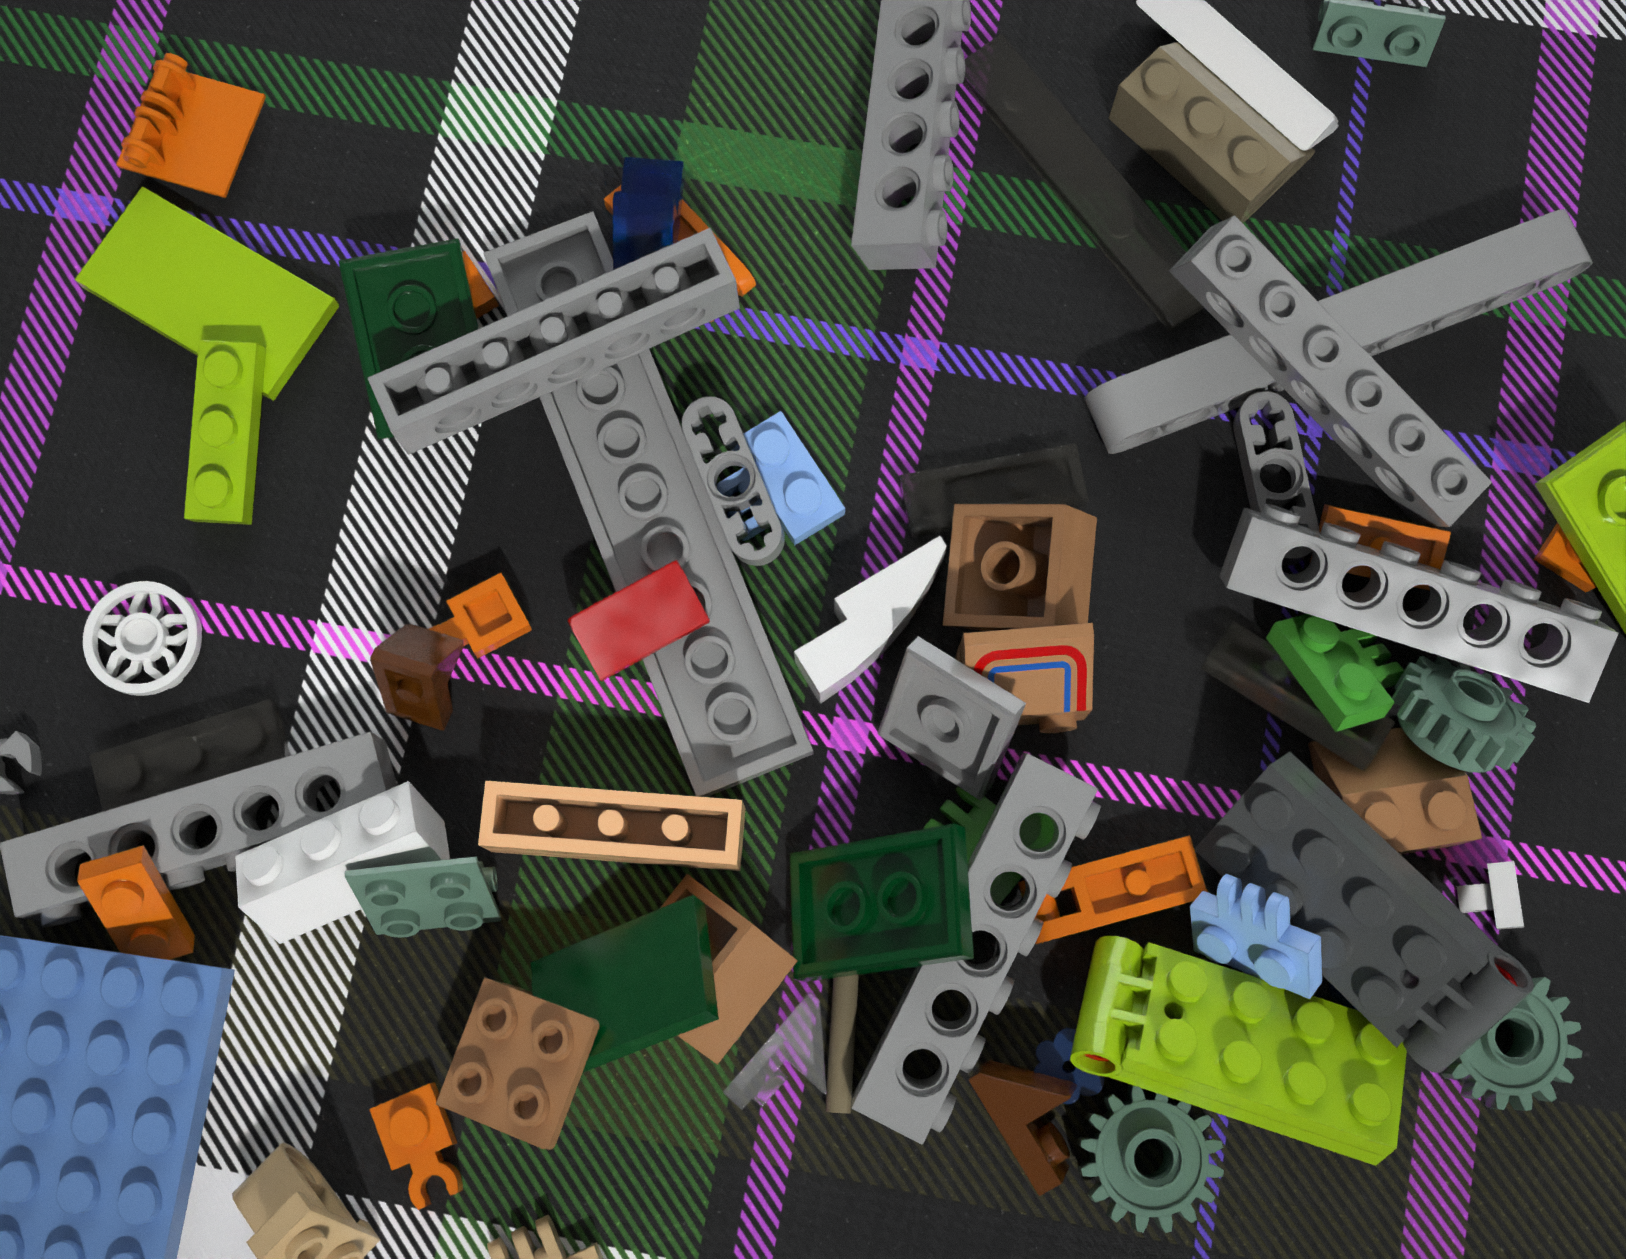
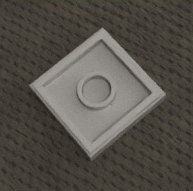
(950, 717)

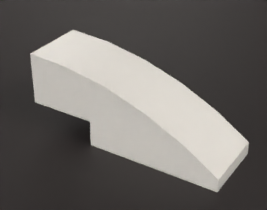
(870, 621)

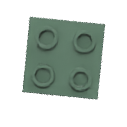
(426, 895)

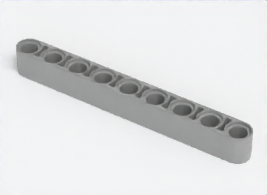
(1375, 314)

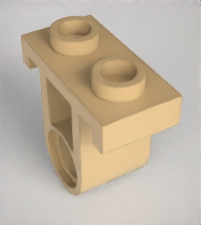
(298, 1212)

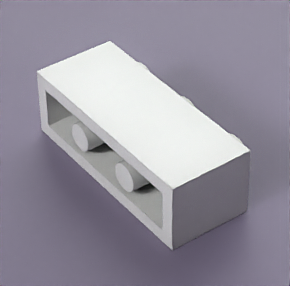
(301, 878)

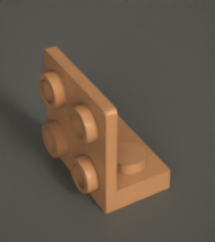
(518, 1063)

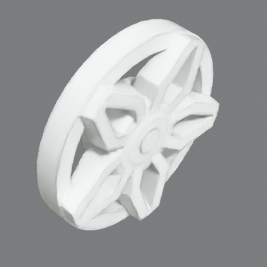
(142, 638)

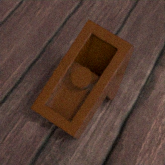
(414, 674)
(1015, 1103)

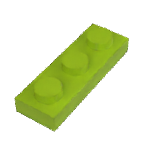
(225, 432)

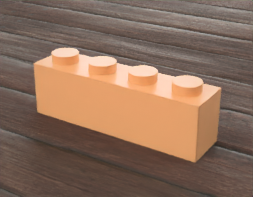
(612, 825)

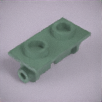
(1378, 31)

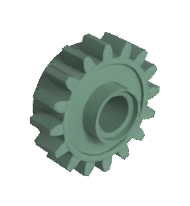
(1461, 716)
(1531, 1062)
(1183, 1165)

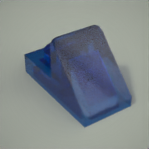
(646, 208)

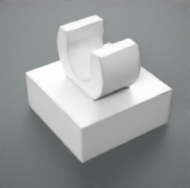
(1499, 895)

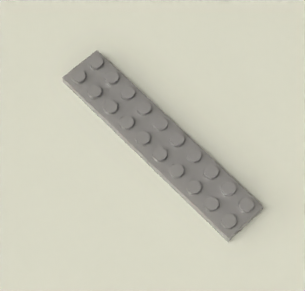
(652, 509)

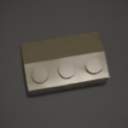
(1204, 133)

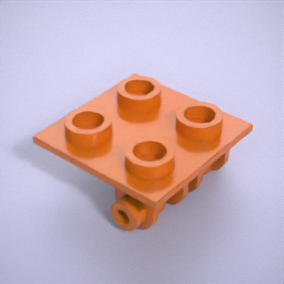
(190, 128)

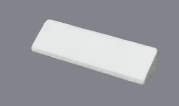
(1244, 69)

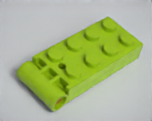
(1240, 1048)

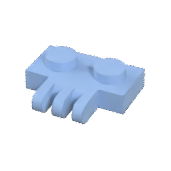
(792, 479)
(1256, 936)

